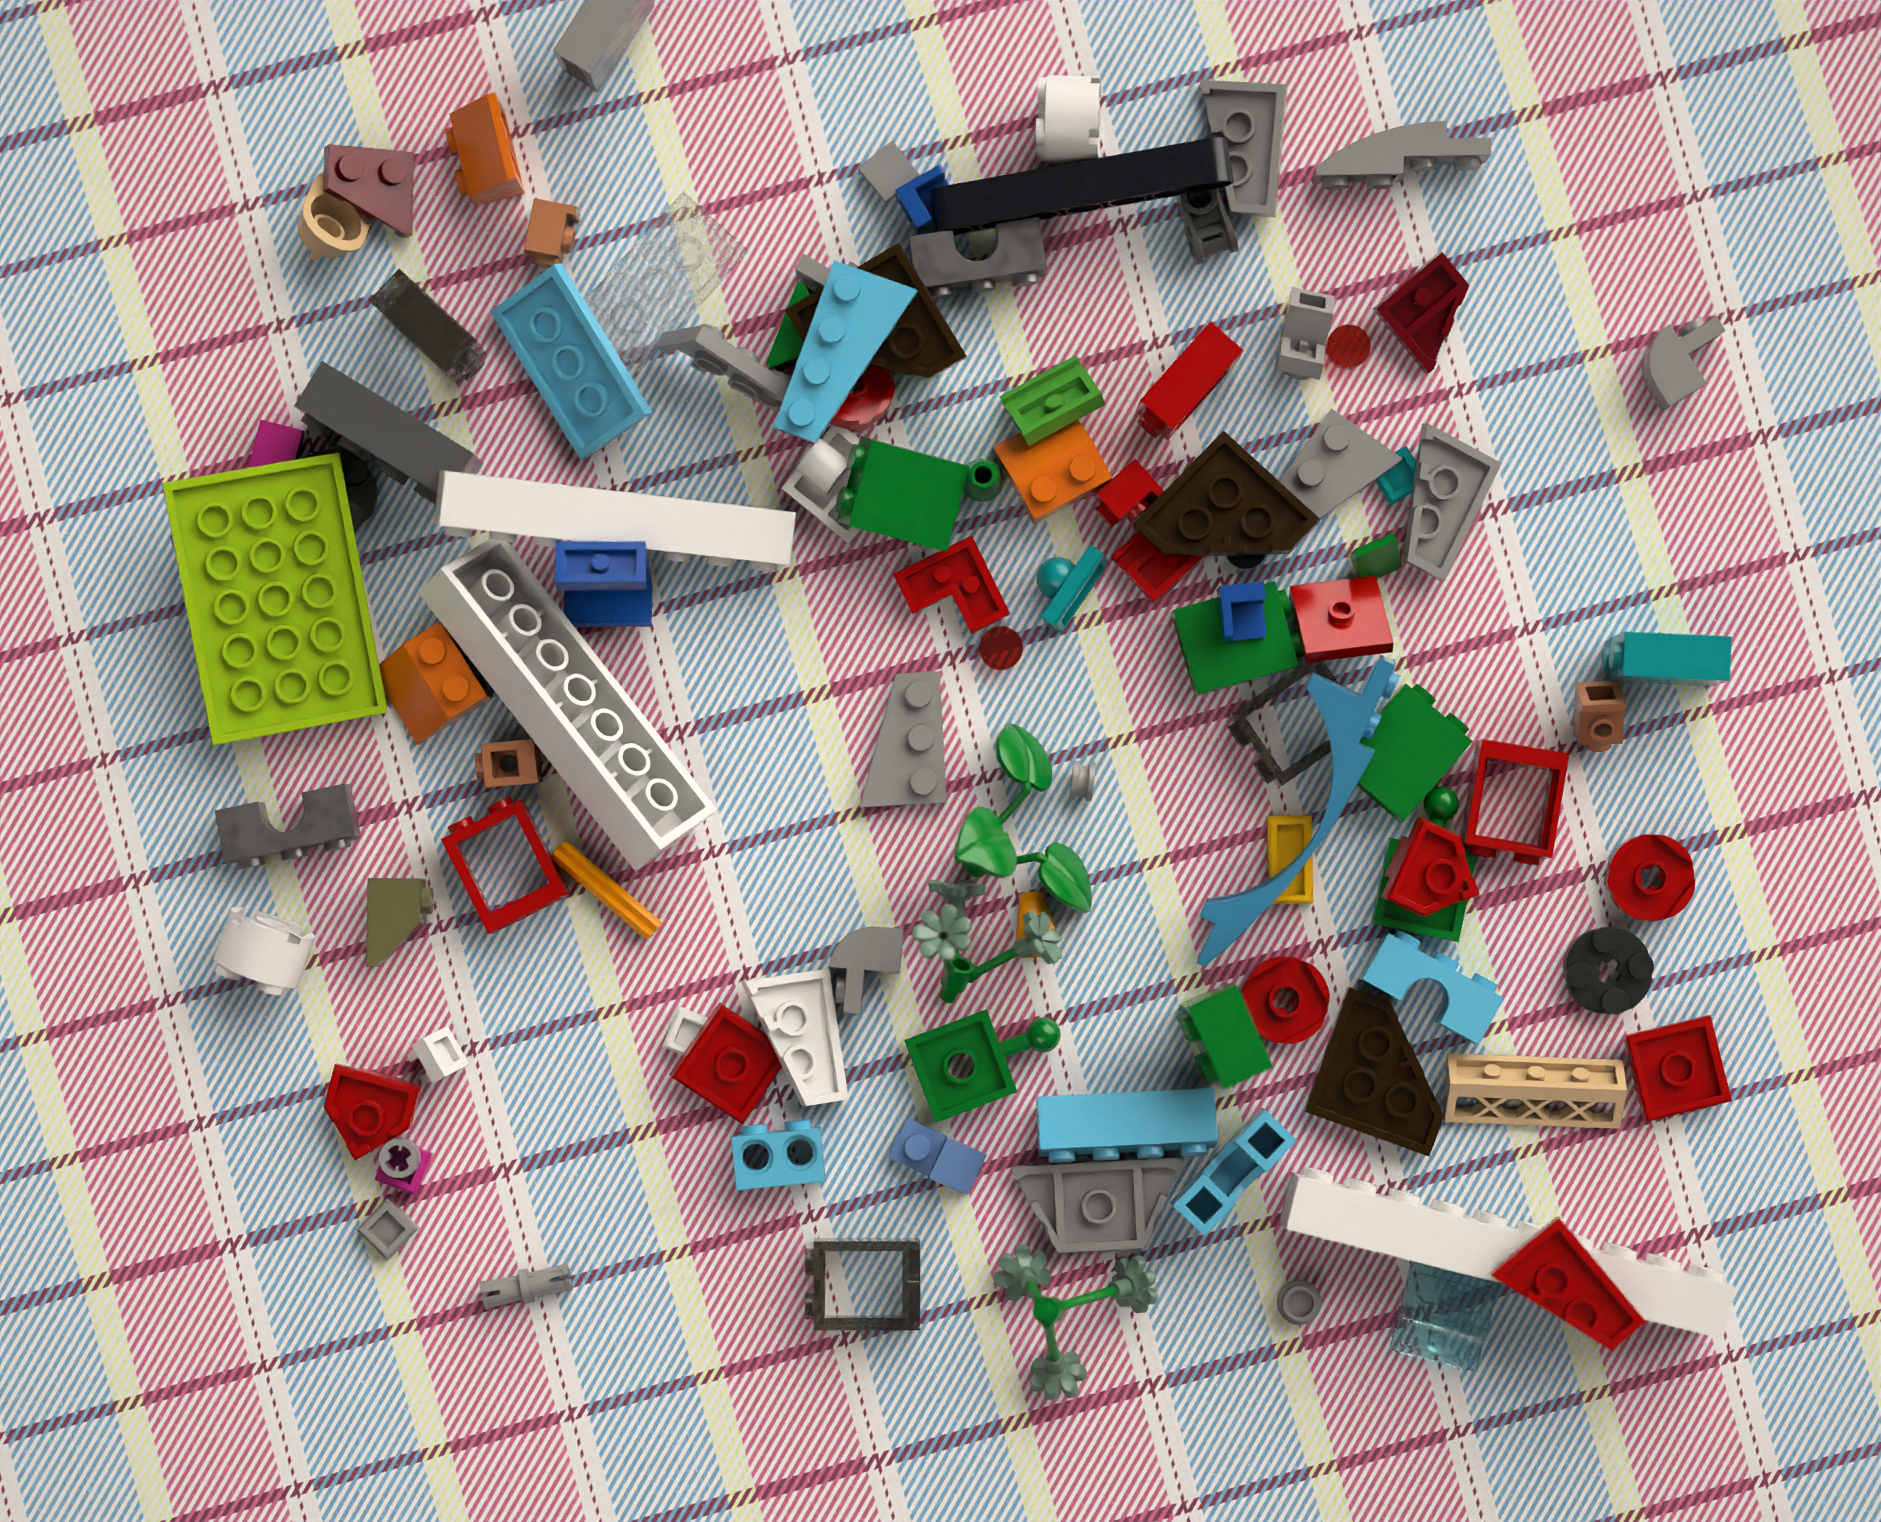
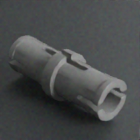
(526, 1286)

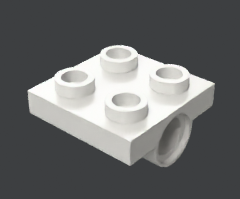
(821, 477)

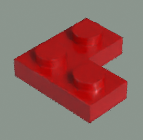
(959, 574)

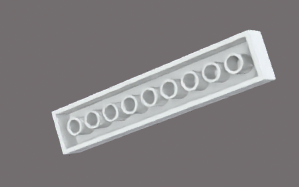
(1477, 1244)

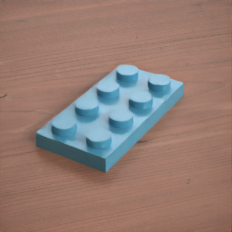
(571, 361)

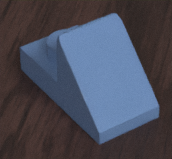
(937, 1156)

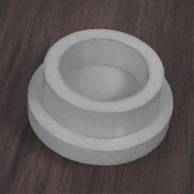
(1299, 1302)

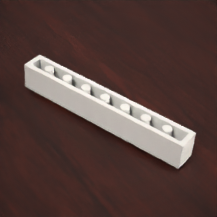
(596, 514)

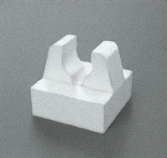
(438, 1055)

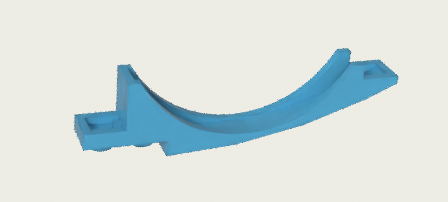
(1346, 719)

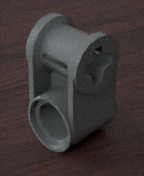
(1206, 224)

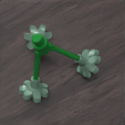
(947, 937)
(1024, 1274)

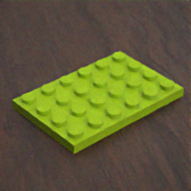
(275, 598)

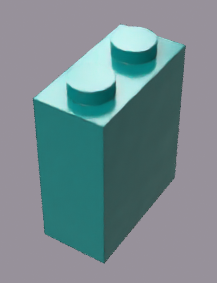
(1668, 658)

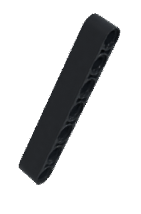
(1083, 186)

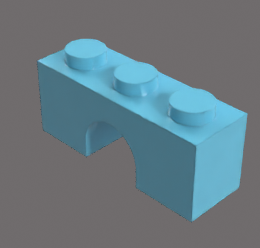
(1467, 1002)
(1232, 1170)

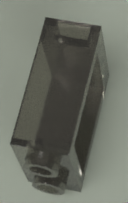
(429, 327)
(1245, 734)
(816, 1302)

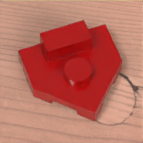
(1429, 870)
(369, 1107)

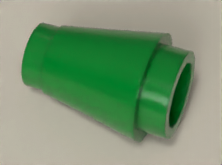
(984, 491)

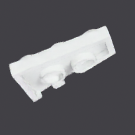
(803, 1031)

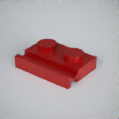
(1150, 570)

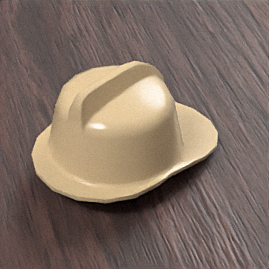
(329, 225)

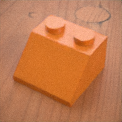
(485, 151)
(1053, 469)
(431, 683)

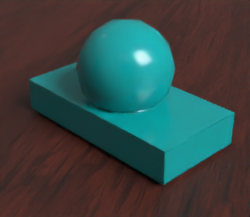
(1068, 585)

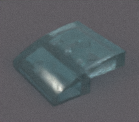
(1443, 1316)

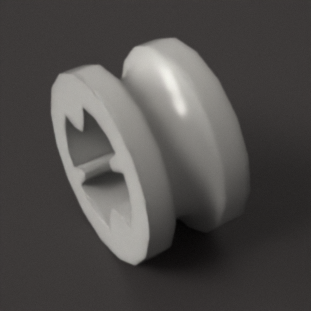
(1082, 780)
(386, 1155)

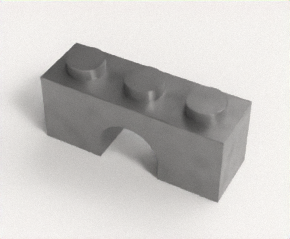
(1016, 259)
(327, 820)

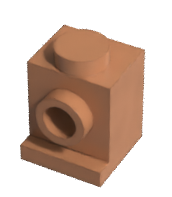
(550, 232)
(1599, 714)
(489, 763)

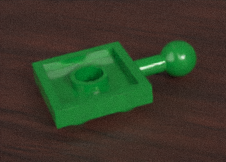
(1445, 924)
(991, 1074)

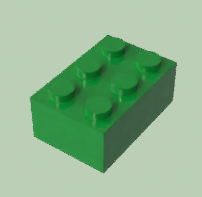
(1224, 1036)

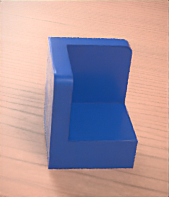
(916, 200)
(1242, 611)

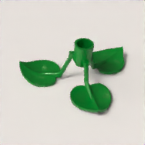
(988, 850)

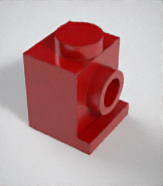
(1126, 495)

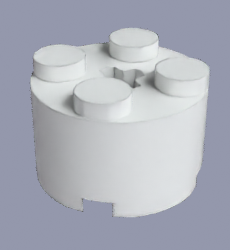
(1068, 119)
(262, 950)

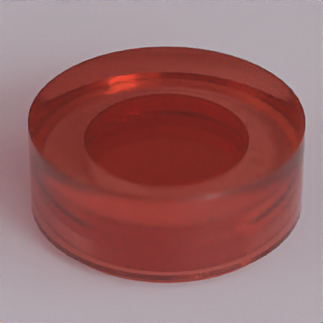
(1348, 347)
(1001, 648)

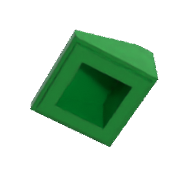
(1377, 557)

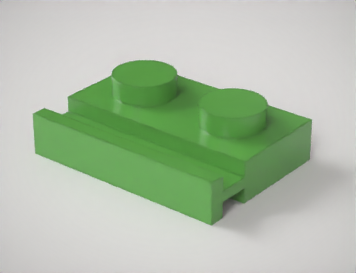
(1052, 400)

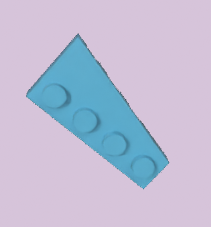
(844, 336)

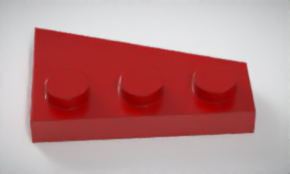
(1570, 1284)

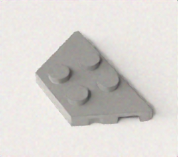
(1098, 1201)

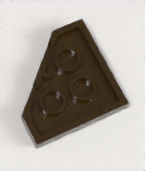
(920, 341)
(1225, 509)
(1374, 1078)

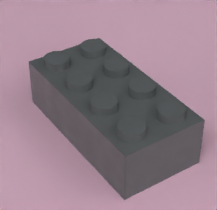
(382, 430)

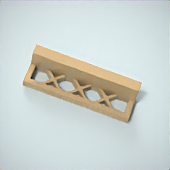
(1536, 1083)

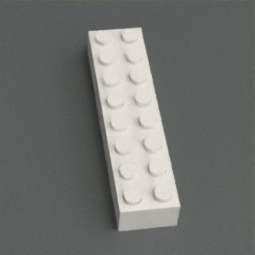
(567, 701)

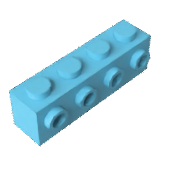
(1126, 1123)

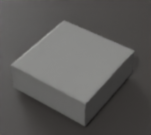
(888, 171)
(388, 1228)

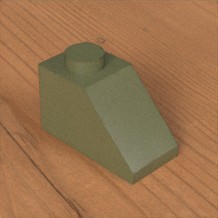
(394, 914)

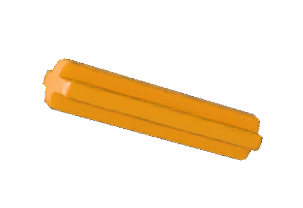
(606, 890)

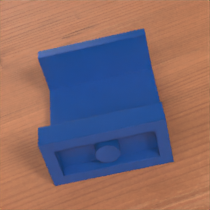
(605, 583)

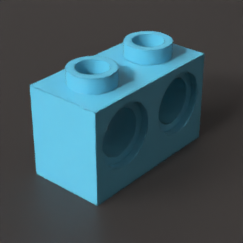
(780, 1168)

